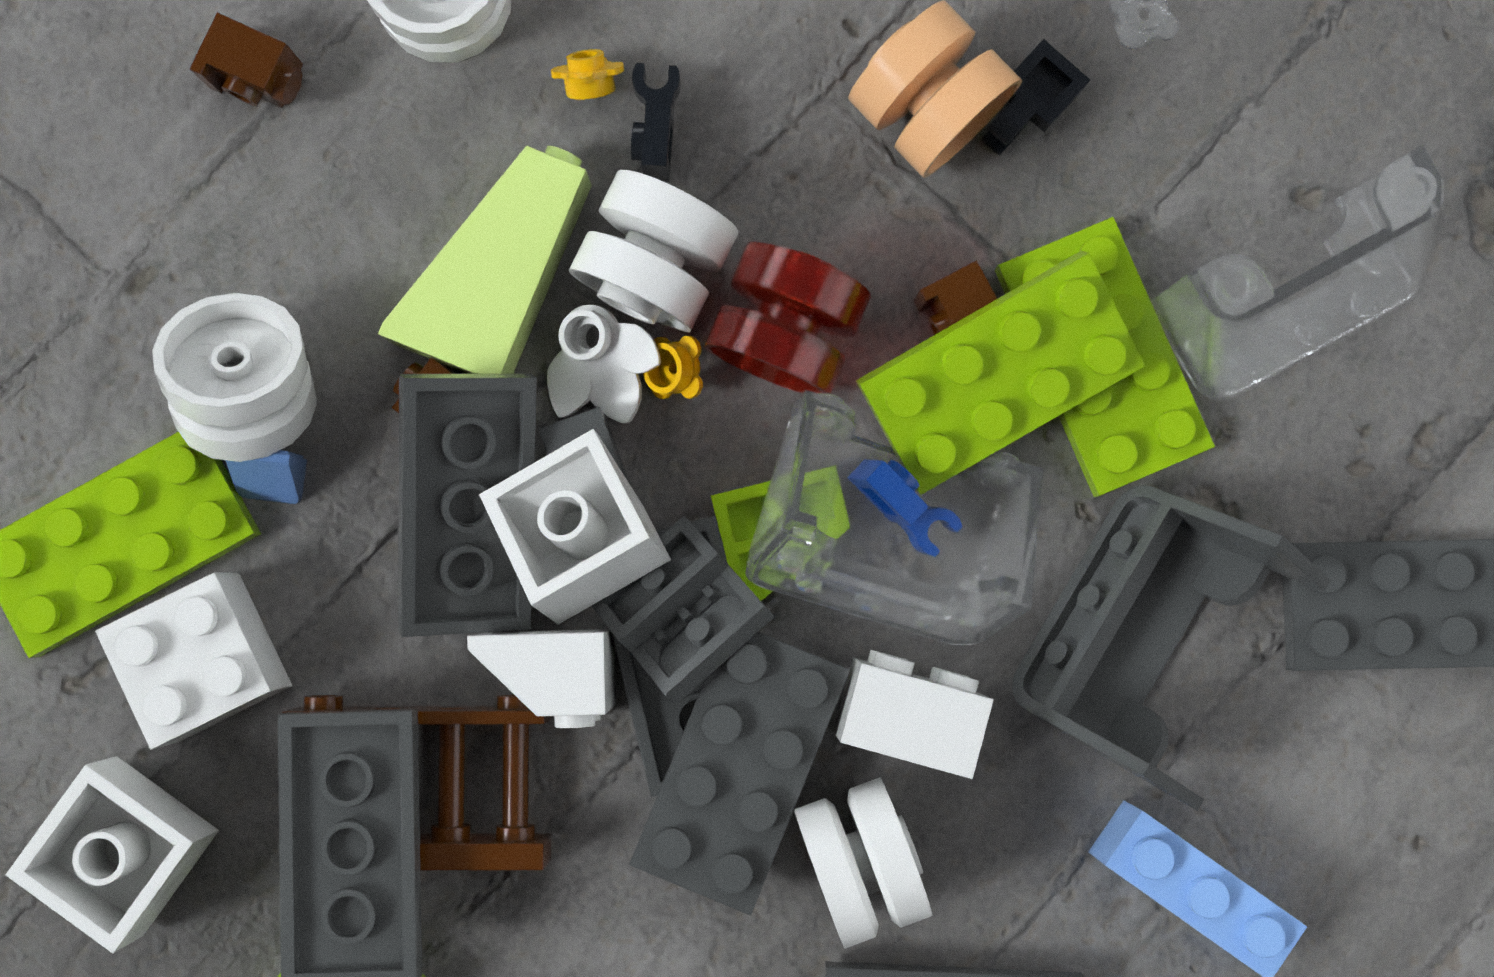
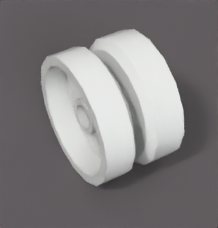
(443, 28)
(235, 376)
(863, 862)

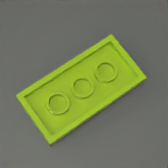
(1001, 372)
(1145, 417)
(117, 542)

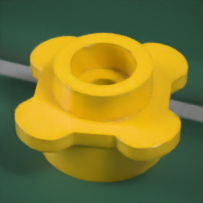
(588, 74)
(686, 380)

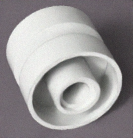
(662, 234)

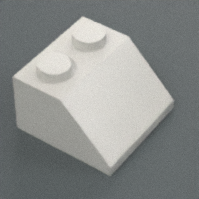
(573, 528)
(554, 671)

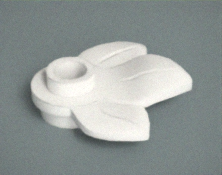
(600, 373)

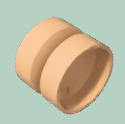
(920, 76)

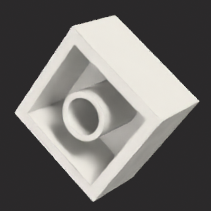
(193, 658)
(913, 716)
(112, 853)

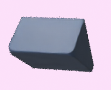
(270, 478)

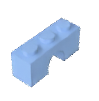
(1197, 890)

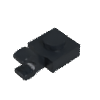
(1045, 93)
(654, 137)

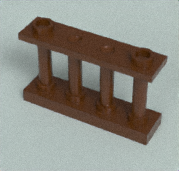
(450, 841)

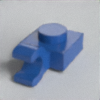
(894, 495)

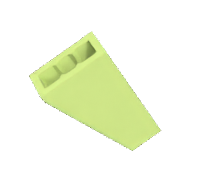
(495, 271)

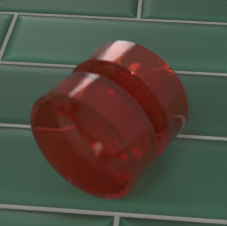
(794, 302)

